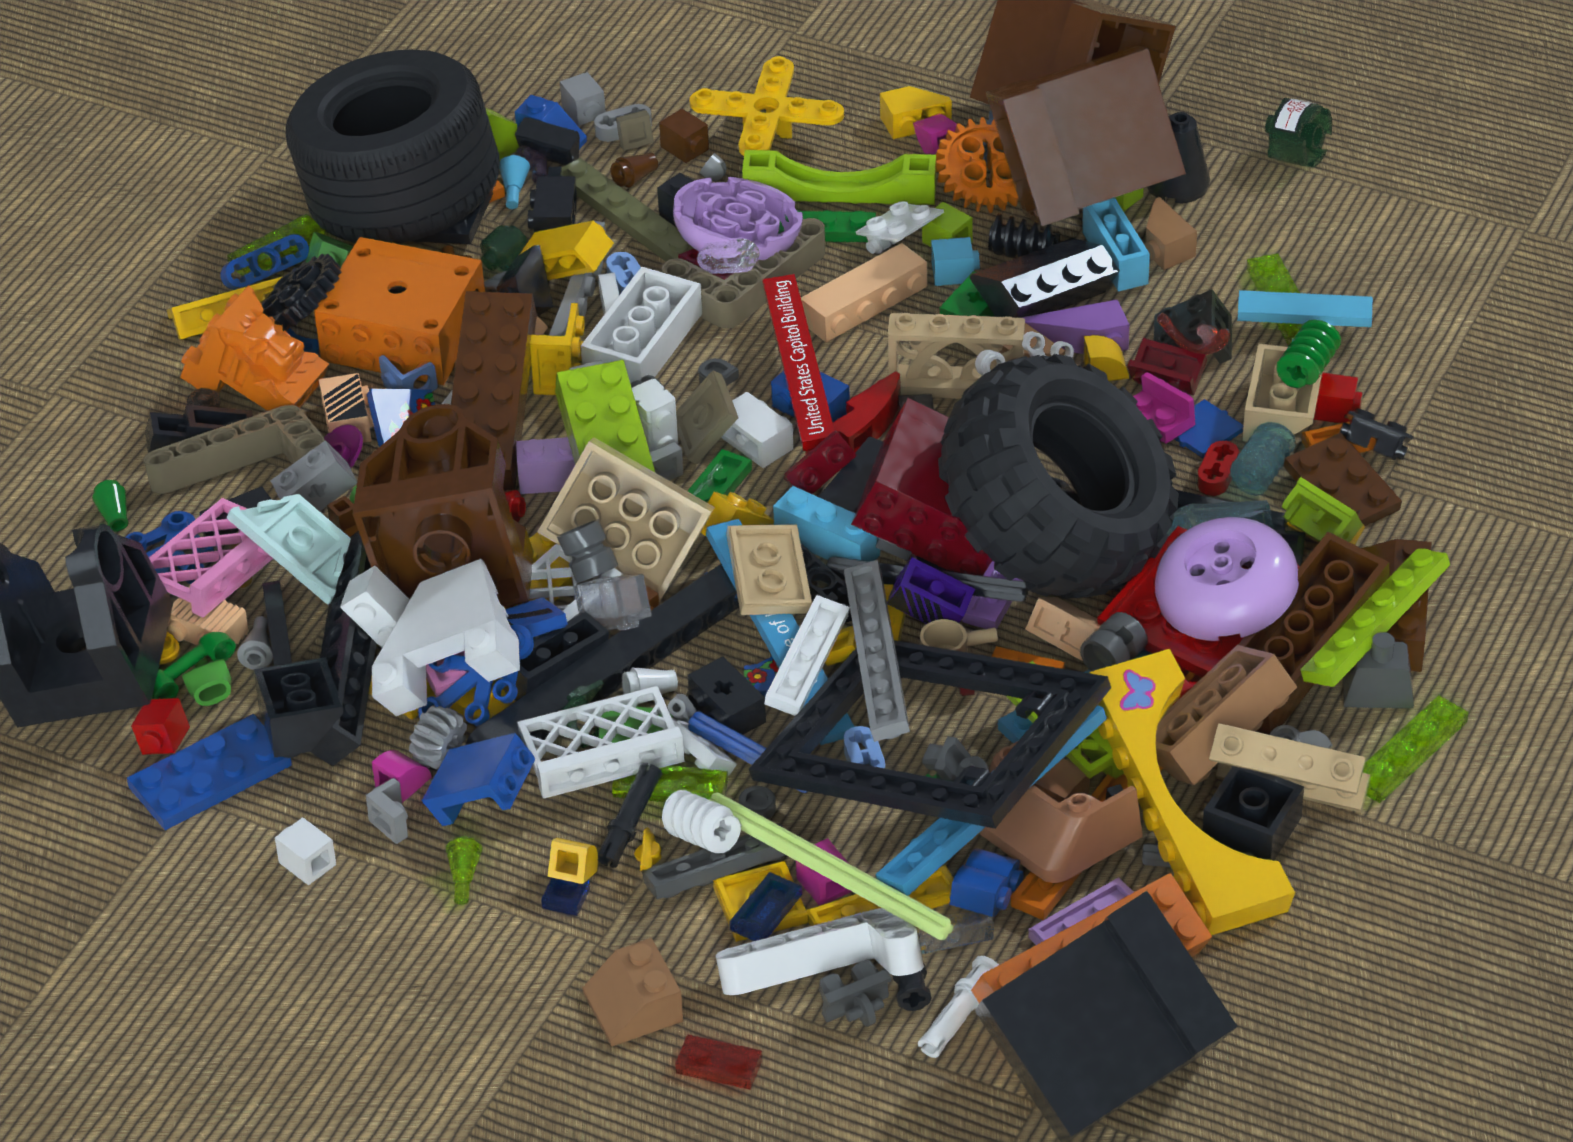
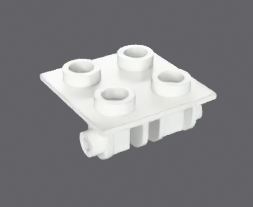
(896, 225)

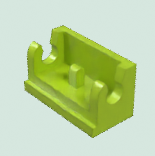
(1319, 513)

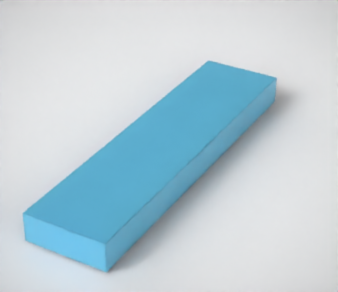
(1301, 307)

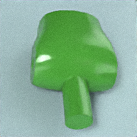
(208, 682)

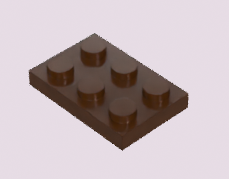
(1346, 476)

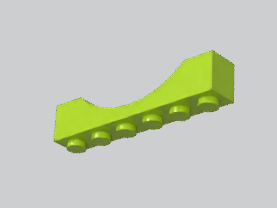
(904, 179)

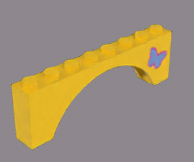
(1218, 881)

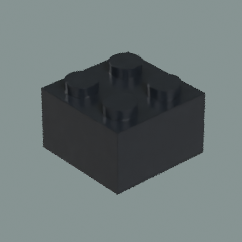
(1253, 812)

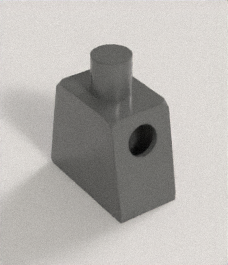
(1380, 676)

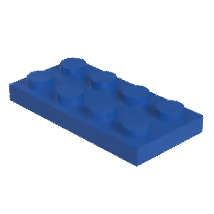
(207, 772)

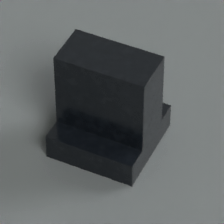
(1105, 1018)

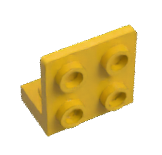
(556, 353)

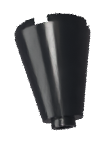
(1196, 180)

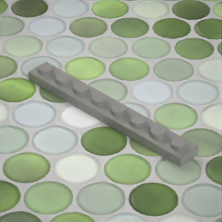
(876, 651)

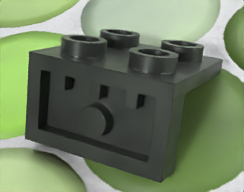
(1188, 315)

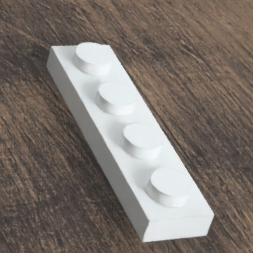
(806, 655)

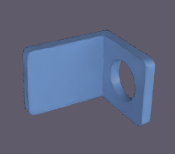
(394, 379)

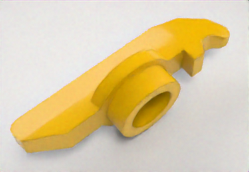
(649, 852)

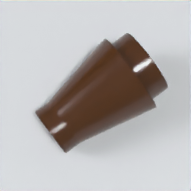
(631, 169)

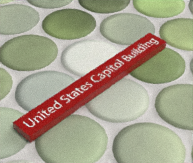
(798, 360)

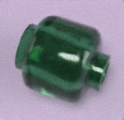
(502, 247)

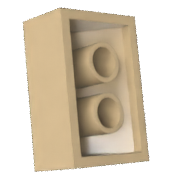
(1275, 401)

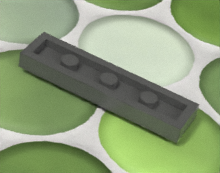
(705, 866)

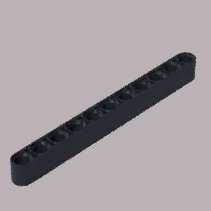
(644, 646)

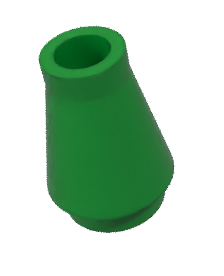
(111, 502)

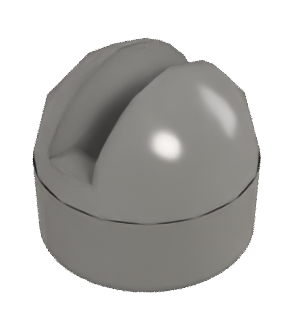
(714, 168)

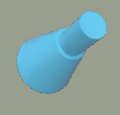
(513, 173)

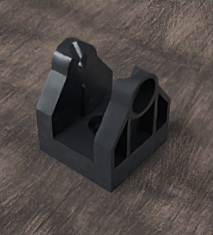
(113, 611)

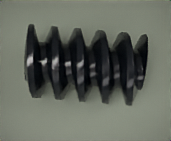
(1019, 239)

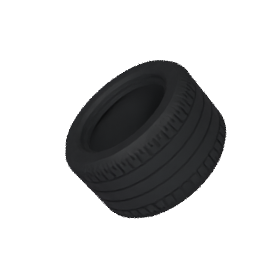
(393, 146)

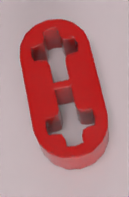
(1211, 466)

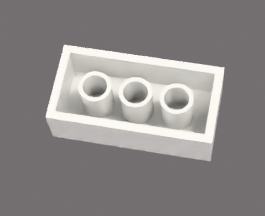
(645, 323)

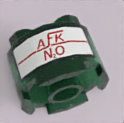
(1298, 132)

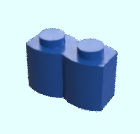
(985, 882)

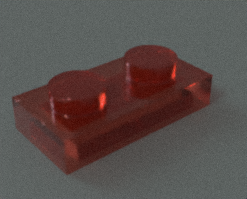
(718, 1062)

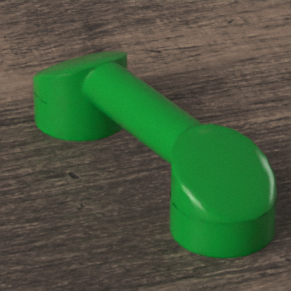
(214, 644)

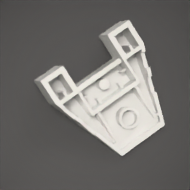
(442, 619)

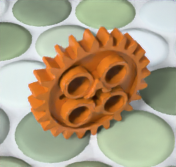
(957, 166)

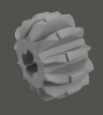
(436, 734)

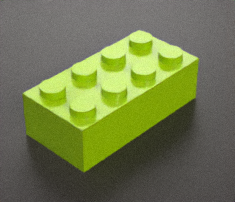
(601, 405)

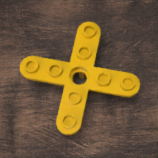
(771, 95)

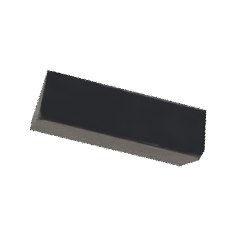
(555, 142)

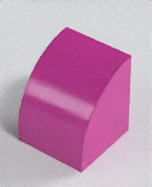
(931, 131)
(402, 768)

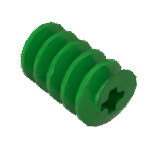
(1308, 354)

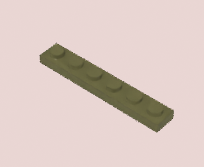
(626, 211)

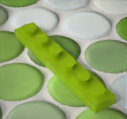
(1375, 616)

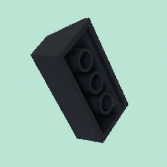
(1046, 279)

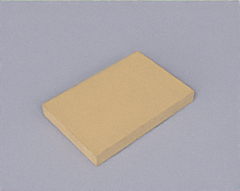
(768, 569)

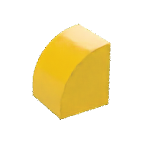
(1105, 356)
(572, 860)

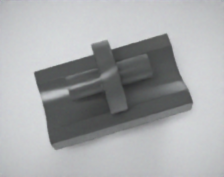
(950, 759)
(857, 998)

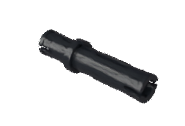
(622, 828)

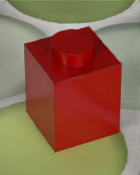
(1337, 397)
(160, 726)

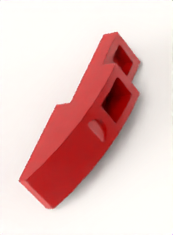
(869, 412)

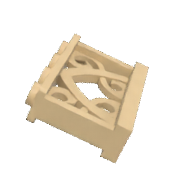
(932, 333)

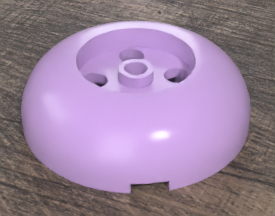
(736, 210)
(1210, 593)

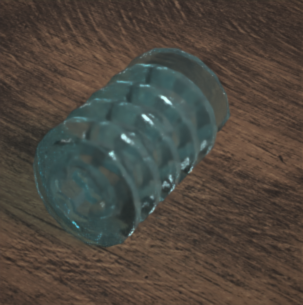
(1262, 458)

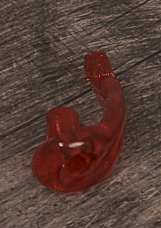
(1211, 339)

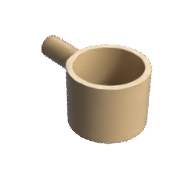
(953, 636)

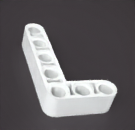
(821, 949)

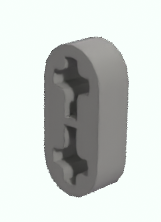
(606, 125)

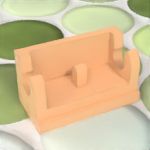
(1061, 624)

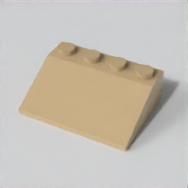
(641, 513)

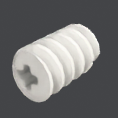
(700, 821)

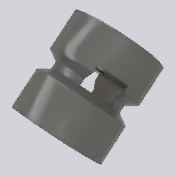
(587, 551)
(1115, 642)

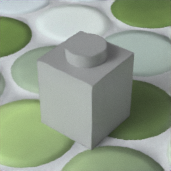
(582, 98)

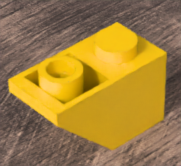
(908, 105)
(735, 507)

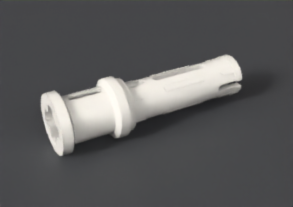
(956, 1010)

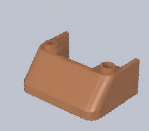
(1065, 836)

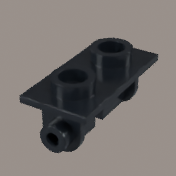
(1389, 436)

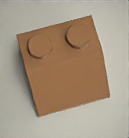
(634, 993)

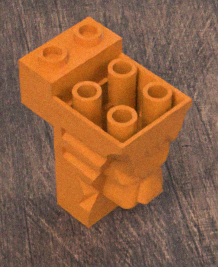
(253, 357)

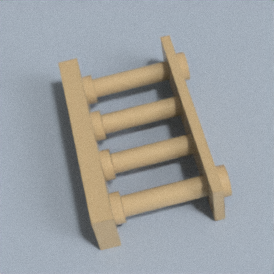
(1325, 773)

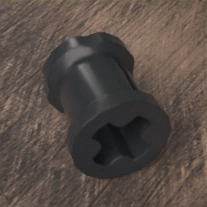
(912, 991)

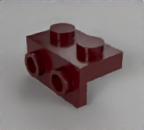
(1170, 363)
(820, 463)

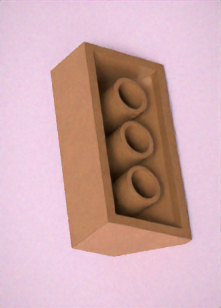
(1233, 693)

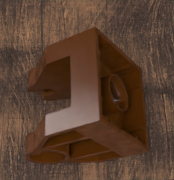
(440, 503)

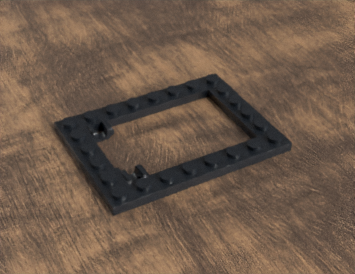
(976, 796)

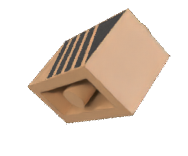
(346, 403)

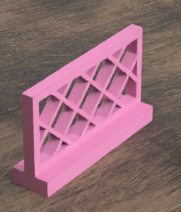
(213, 583)

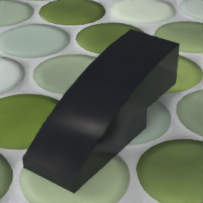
(168, 428)

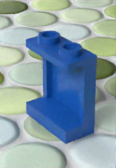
(476, 772)

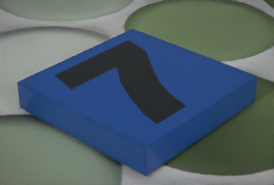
(538, 616)

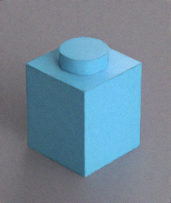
(953, 260)

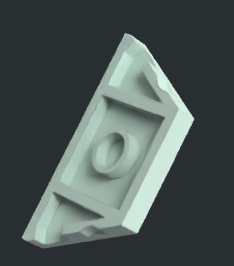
(298, 540)

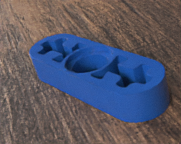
(280, 245)

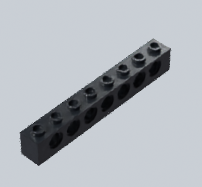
(350, 661)

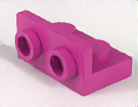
(1166, 406)

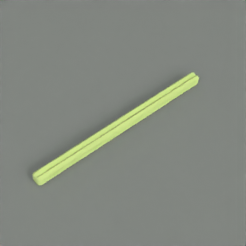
(838, 870)

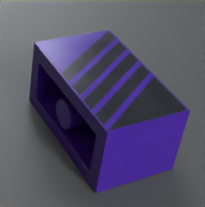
(929, 593)

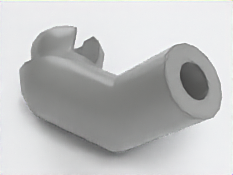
(681, 708)

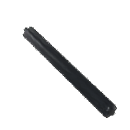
(984, 586)

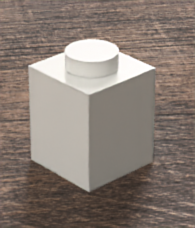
(305, 851)

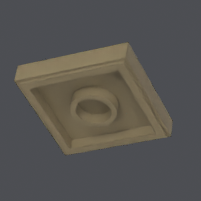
(705, 417)

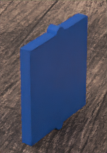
(1209, 427)

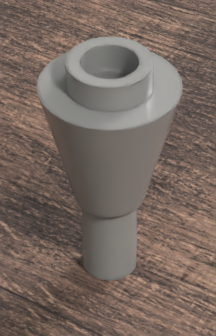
(256, 649)

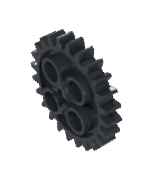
(301, 290)

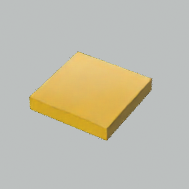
(736, 889)

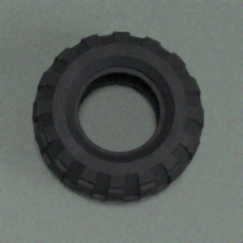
(1017, 507)

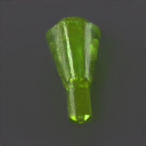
(463, 859)

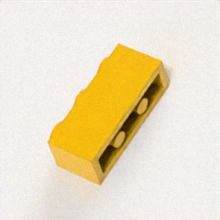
(571, 248)

